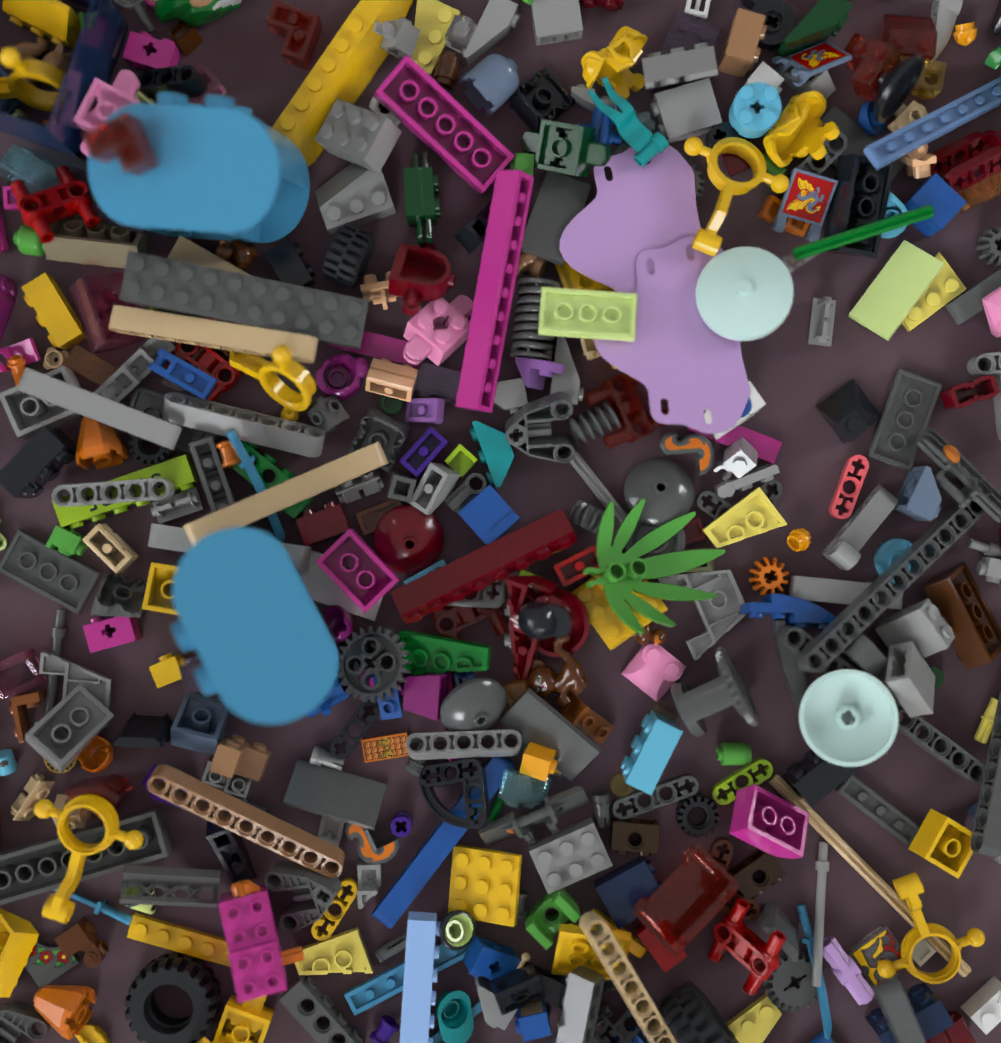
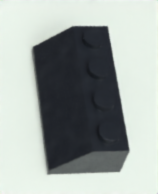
(858, 201)

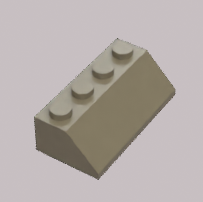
(98, 245)

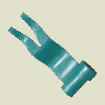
(629, 126)

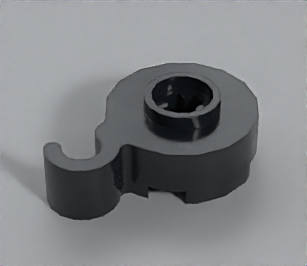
(779, 14)

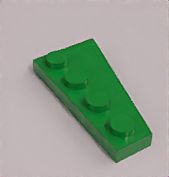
(443, 654)

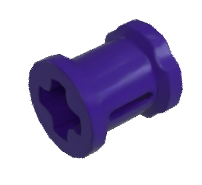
(403, 830)
(384, 1030)

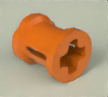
(228, 454)

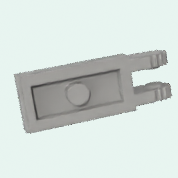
(764, 474)

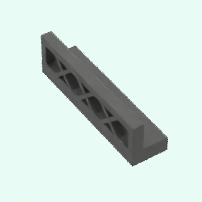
(170, 880)

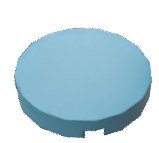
(888, 553)

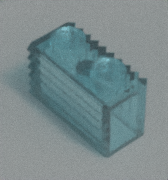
(23, 165)
(523, 789)

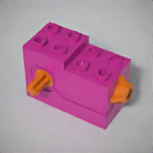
(254, 941)

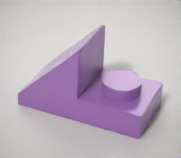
(534, 371)
(425, 410)

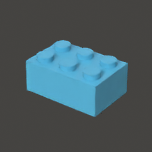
(650, 752)

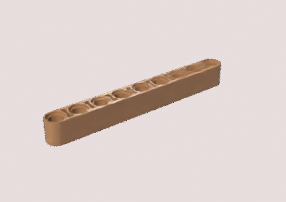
(239, 811)

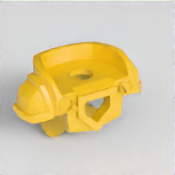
(615, 62)
(800, 130)

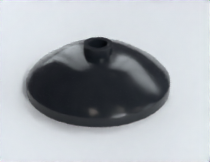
(896, 86)

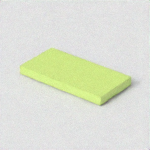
(896, 290)
(587, 314)

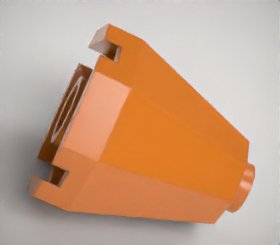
(99, 445)
(65, 1007)

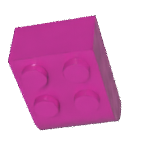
(357, 570)
(769, 823)

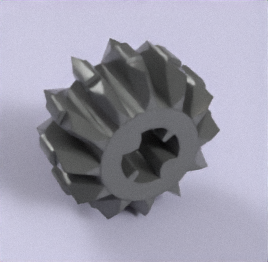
(988, 248)
(586, 515)

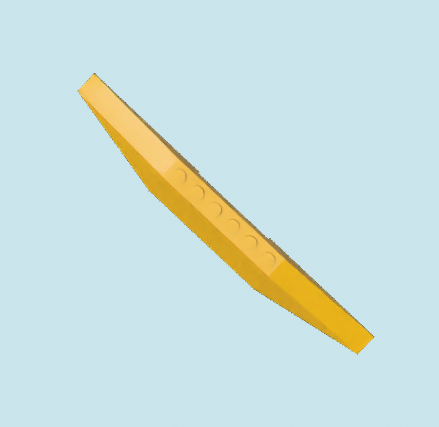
(339, 73)

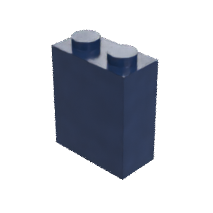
(625, 887)

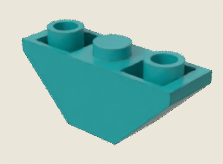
(494, 451)

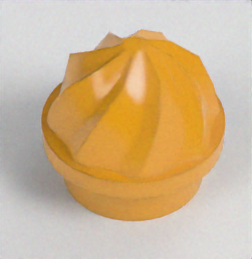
(965, 33)
(799, 539)

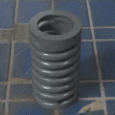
(523, 316)

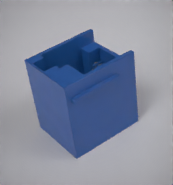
(943, 199)
(489, 515)

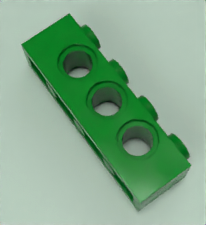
(266, 463)

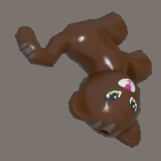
(546, 681)

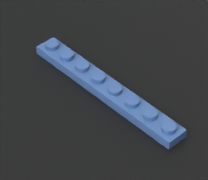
(934, 125)

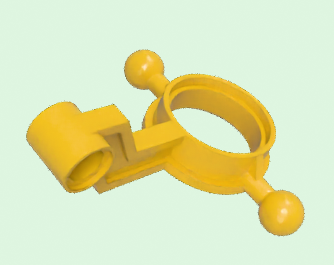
(17, 87)
(706, 239)
(266, 373)
(908, 889)
(58, 905)

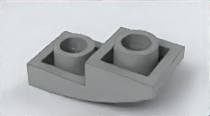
(582, 98)
(236, 786)

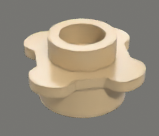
(51, 354)

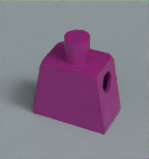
(425, 693)

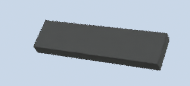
(878, 809)

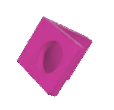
(25, 348)

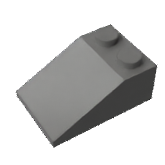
(69, 728)

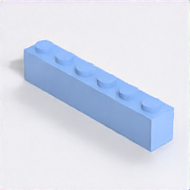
(419, 977)

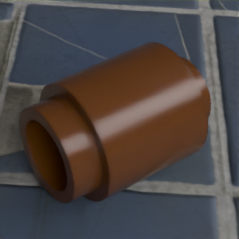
(447, 70)

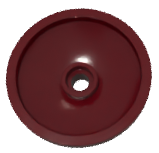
(406, 524)
(579, 625)

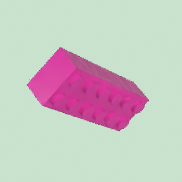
(443, 125)

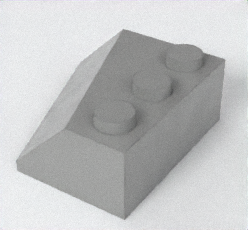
(679, 66)
(354, 198)

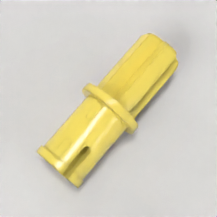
(986, 726)

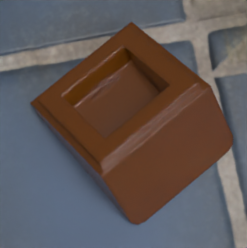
(185, 37)

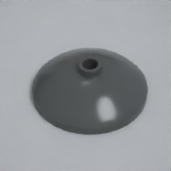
(664, 505)
(474, 706)

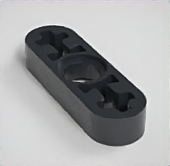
(339, 740)

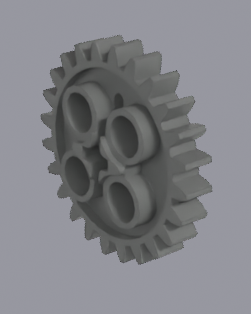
(386, 678)

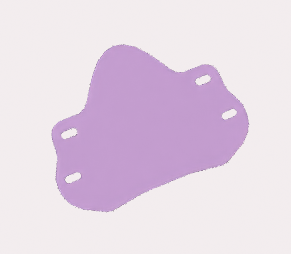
(630, 215)
(676, 350)

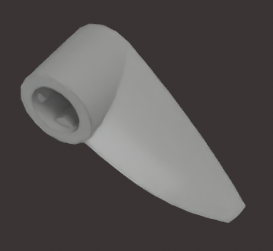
(944, 18)

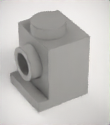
(990, 568)

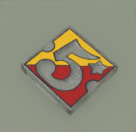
(873, 949)

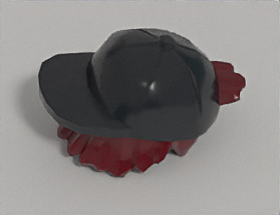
(543, 618)

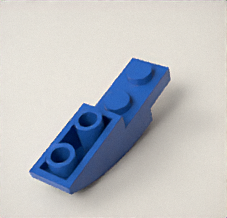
(792, 609)

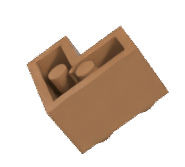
(741, 47)
(240, 758)

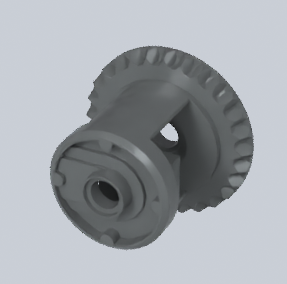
(715, 696)

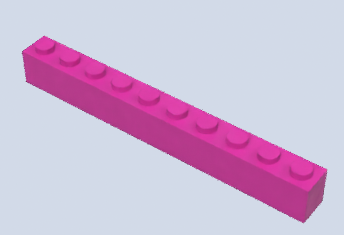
(494, 290)

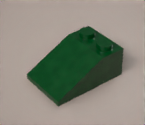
(822, 21)

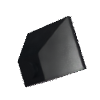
(848, 411)

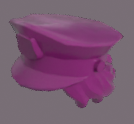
(341, 376)

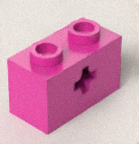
(142, 44)
(98, 635)

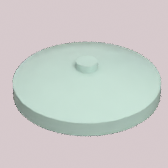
(744, 293)
(848, 717)

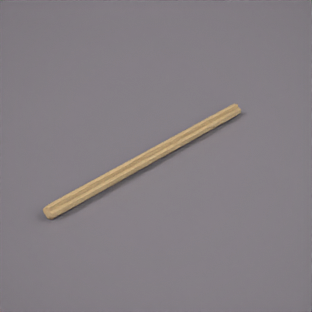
(861, 866)

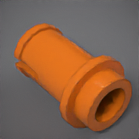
(17, 366)

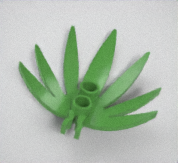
(625, 572)

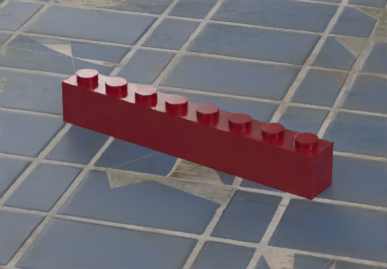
(484, 567)

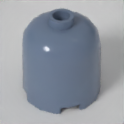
(491, 83)

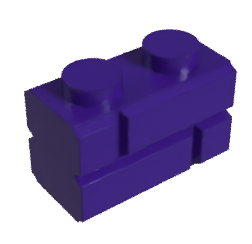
(424, 452)

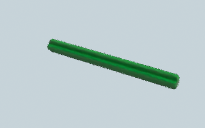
(863, 232)

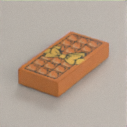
(384, 747)

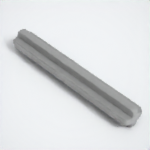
(597, 487)

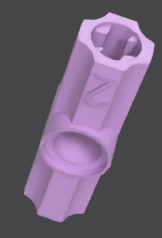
(846, 971)

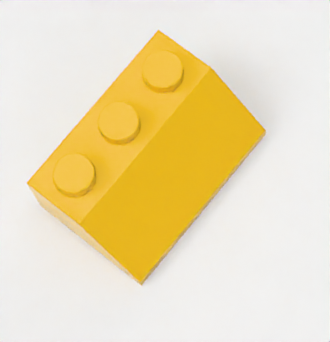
(46, 19)
(159, 589)
(16, 944)

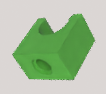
(543, 926)

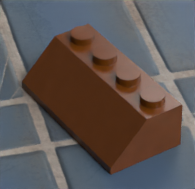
(967, 614)

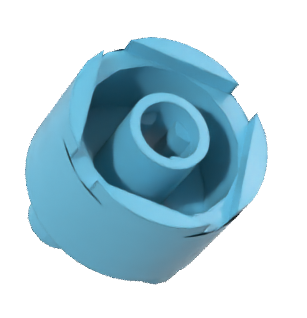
(764, 100)

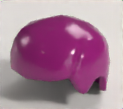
(338, 622)

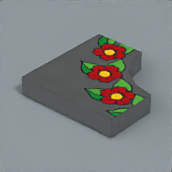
(48, 963)

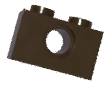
(645, 845)
(744, 871)

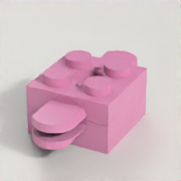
(104, 100)
(437, 330)

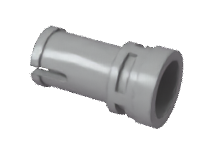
(322, 757)

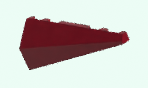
(520, 591)

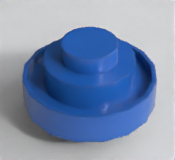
(867, 121)

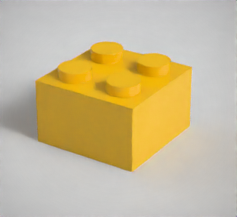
(943, 843)

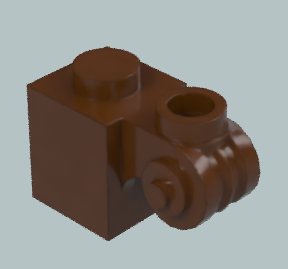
(83, 937)

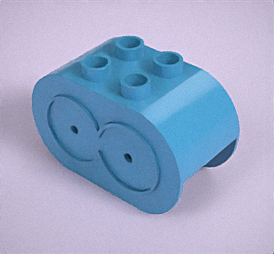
(215, 174)
(252, 627)

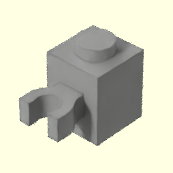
(399, 37)
(737, 459)

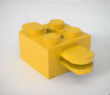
(244, 1021)

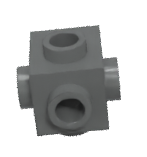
(328, 413)

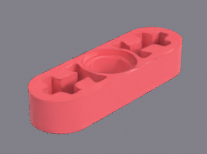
(849, 468)

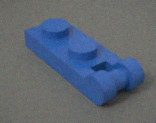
(183, 374)

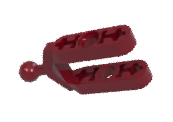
(972, 153)

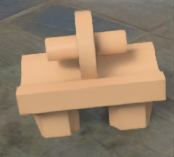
(919, 162)
(377, 291)

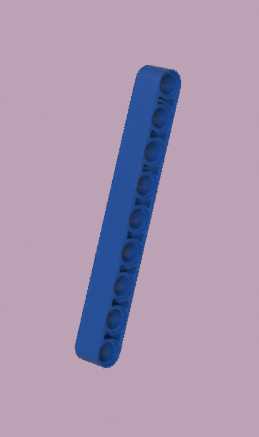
(435, 850)

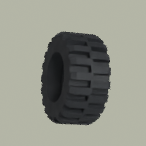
(179, 971)
(694, 1017)

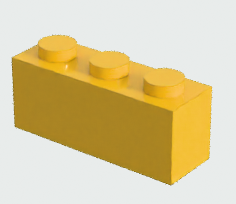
(53, 311)

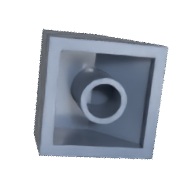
(919, 495)
(200, 724)

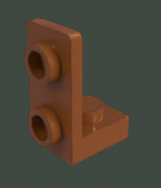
(18, 709)
(587, 719)

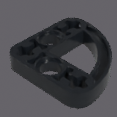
(469, 782)
(619, 1028)

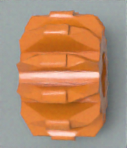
(766, 567)

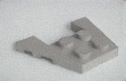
(717, 613)
(74, 674)

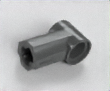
(465, 493)

